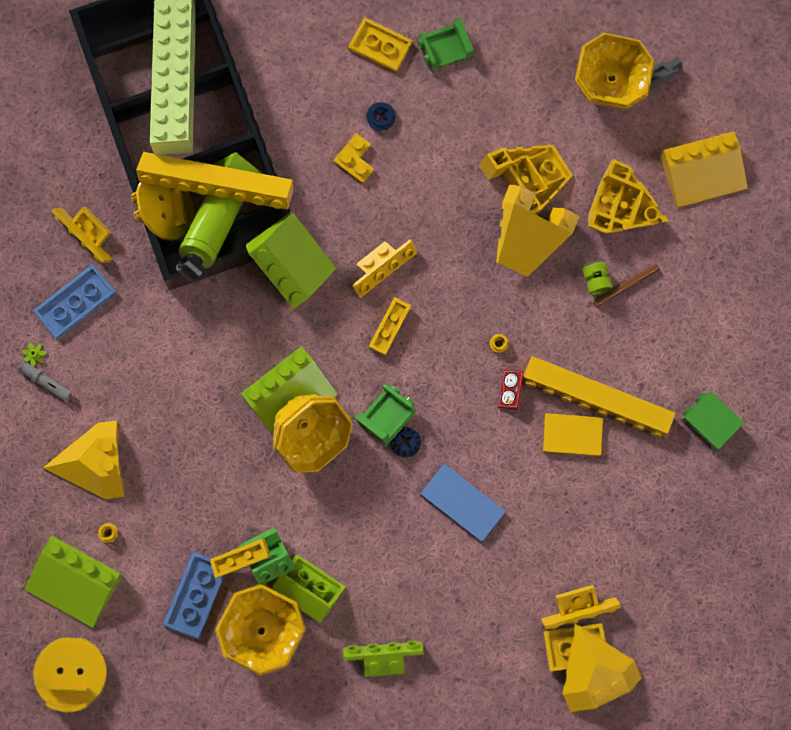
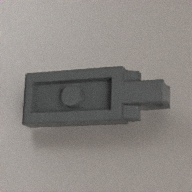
(664, 72)

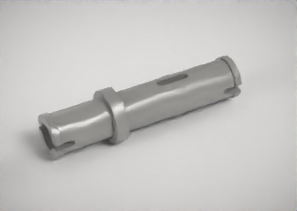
(39, 377)

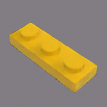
(389, 326)
(240, 558)

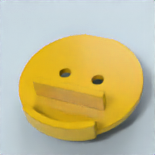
(174, 206)
(69, 690)

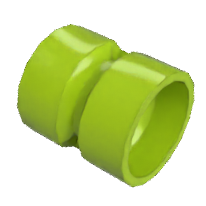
(600, 284)

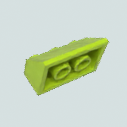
(310, 588)

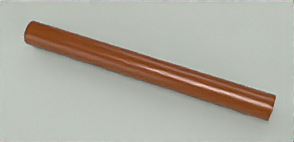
(625, 286)

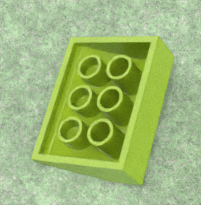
(291, 259)
(287, 380)
(72, 581)

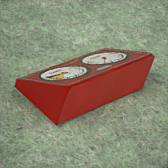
(510, 389)

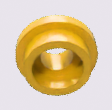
(498, 337)
(101, 533)

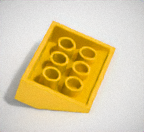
(704, 169)

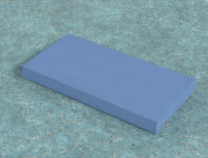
(74, 302)
(462, 503)
(194, 597)

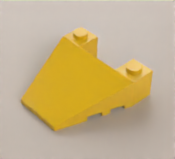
(534, 168)
(527, 237)

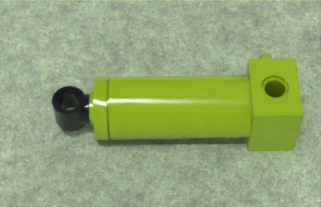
(210, 226)

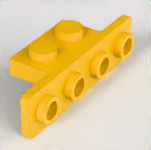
(87, 229)
(381, 264)
(579, 605)

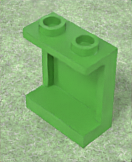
(446, 45)
(387, 415)
(712, 420)
(276, 565)

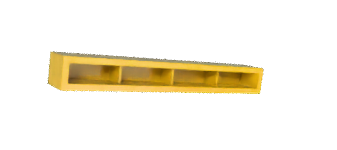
(215, 180)
(598, 397)

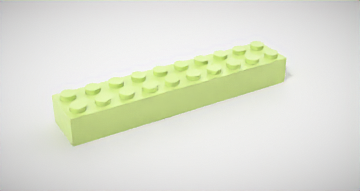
(173, 77)

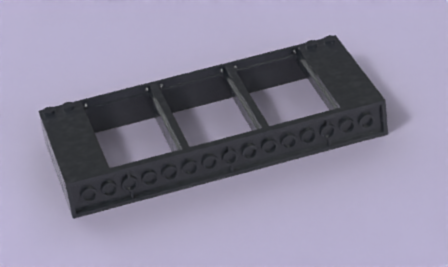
(118, 24)

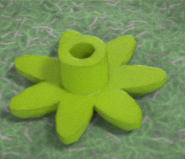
(36, 356)

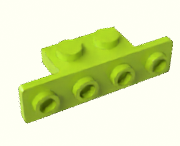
(383, 659)

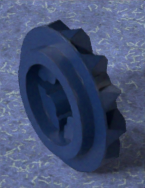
(380, 108)
(404, 451)

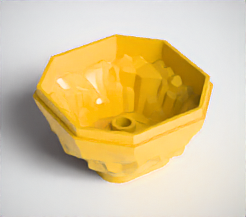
(618, 60)
(311, 432)
(258, 609)

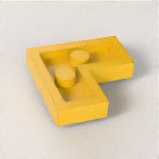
(350, 159)

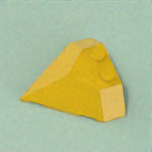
(622, 202)
(92, 462)
(596, 672)

